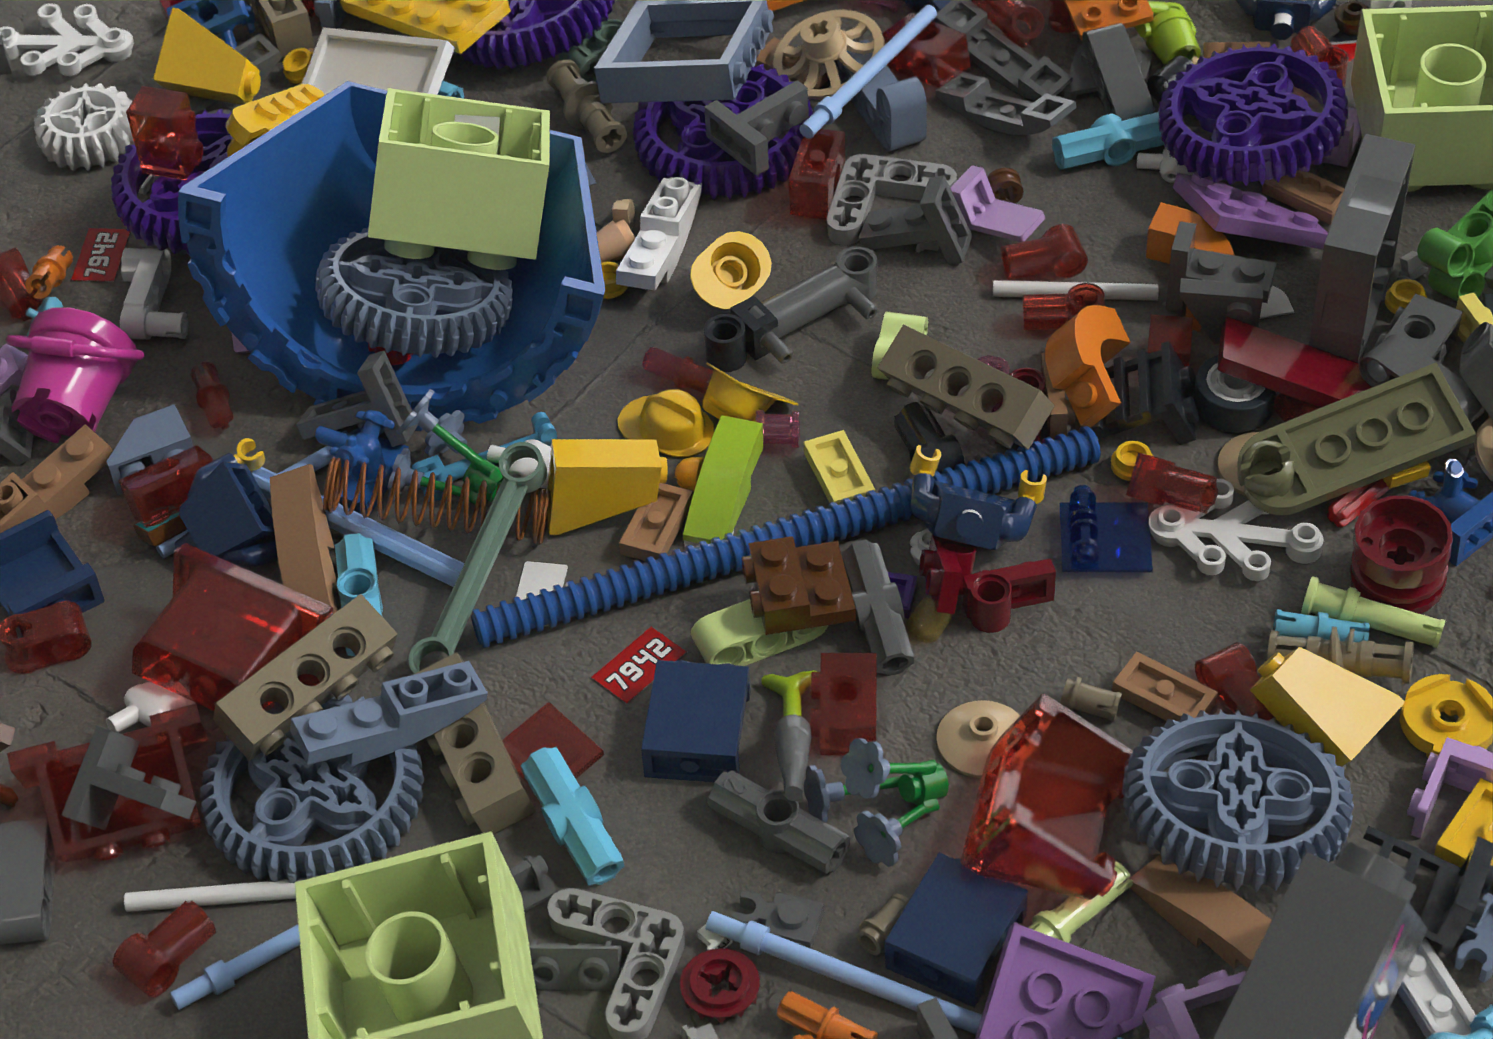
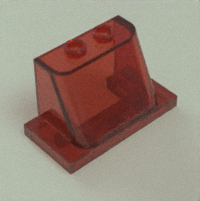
(221, 628)
(132, 822)

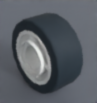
(1230, 401)

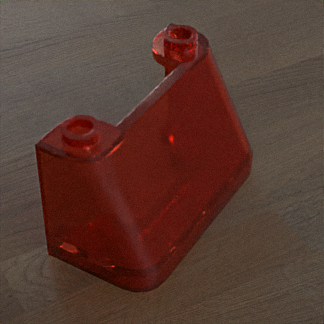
(1047, 803)

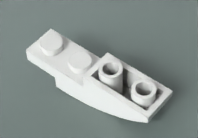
(661, 235)

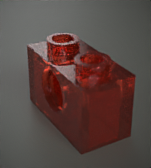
(933, 55)
(164, 133)
(816, 174)
(162, 487)
(846, 701)

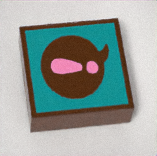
(161, 531)

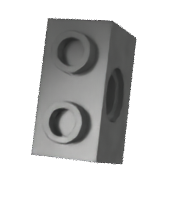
(1427, 325)

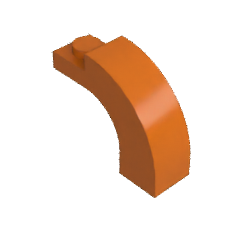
(1163, 232)
(1077, 360)

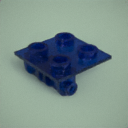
(1104, 534)

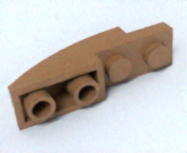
(55, 482)

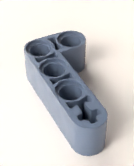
(890, 107)

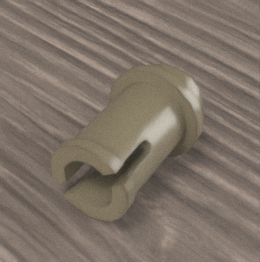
(1090, 699)
(875, 931)

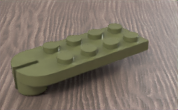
(1353, 442)

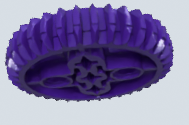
(538, 31)
(1253, 114)
(700, 158)
(157, 218)

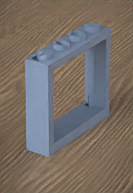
(626, 79)

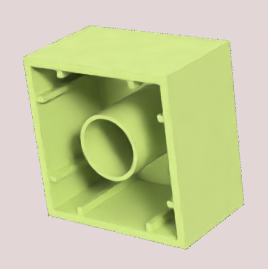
(1429, 84)
(450, 188)
(418, 948)

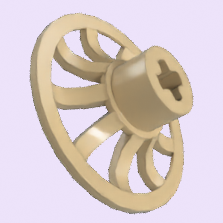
(824, 44)

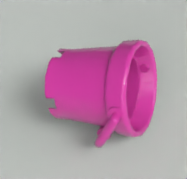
(70, 371)

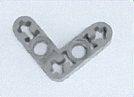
(876, 181)
(636, 942)

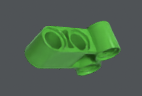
(1462, 253)

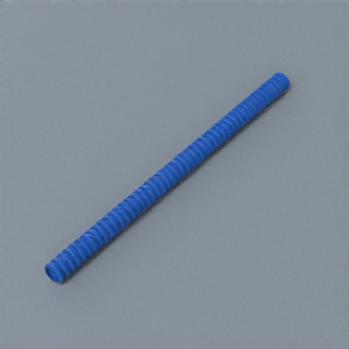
(808, 529)

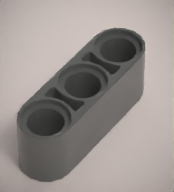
(1117, 72)
(1399, 357)
(26, 880)

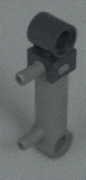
(757, 325)

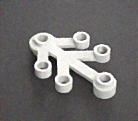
(110, 43)
(1180, 526)

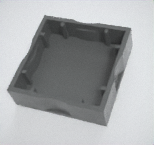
(1361, 248)

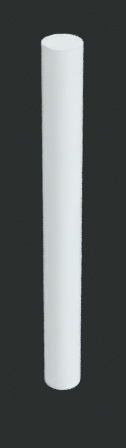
(1112, 291)
(210, 895)

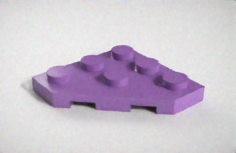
(1247, 213)
(1060, 992)

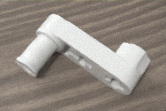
(149, 275)

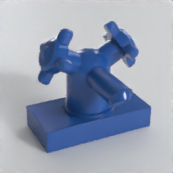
(219, 16)
(360, 448)
(1469, 517)

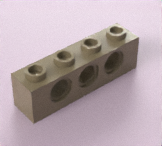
(284, 23)
(916, 354)
(353, 627)
(475, 754)

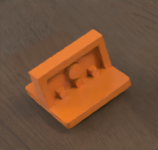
(1101, 13)

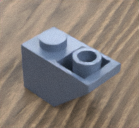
(148, 442)

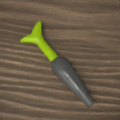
(792, 731)

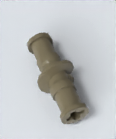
(584, 107)
(1360, 658)

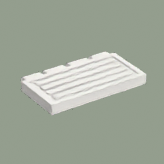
(378, 61)

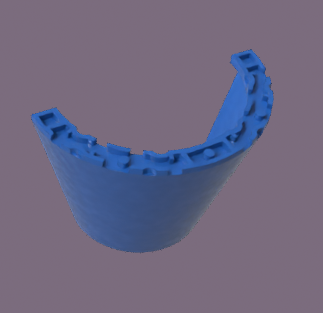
(282, 200)

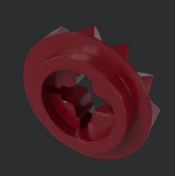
(713, 967)

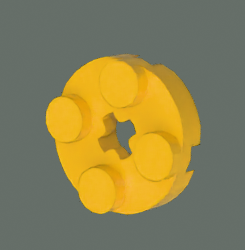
(1437, 694)

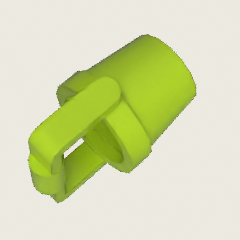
(1169, 32)

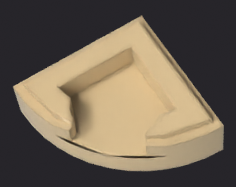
(624, 210)

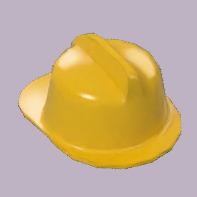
(730, 270)
(736, 399)
(670, 419)

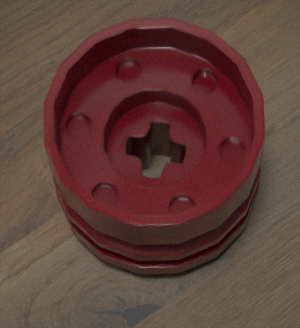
(1401, 553)

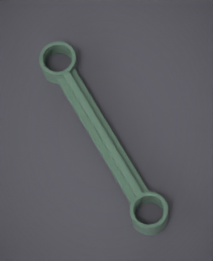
(482, 554)

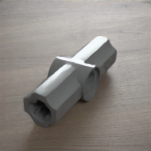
(878, 607)
(796, 834)

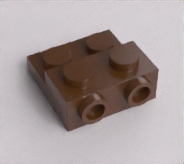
(797, 585)

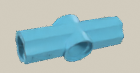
(1107, 140)
(357, 572)
(572, 816)

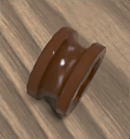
(1006, 185)

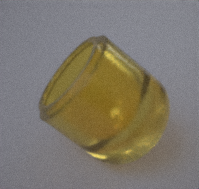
(926, 623)

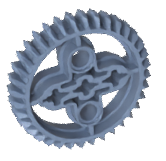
(408, 302)
(1226, 797)
(300, 800)

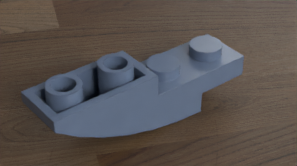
(401, 716)

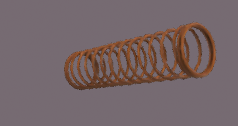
(333, 493)

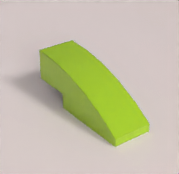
(724, 479)

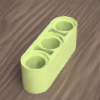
(740, 639)

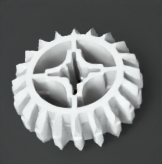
(84, 126)

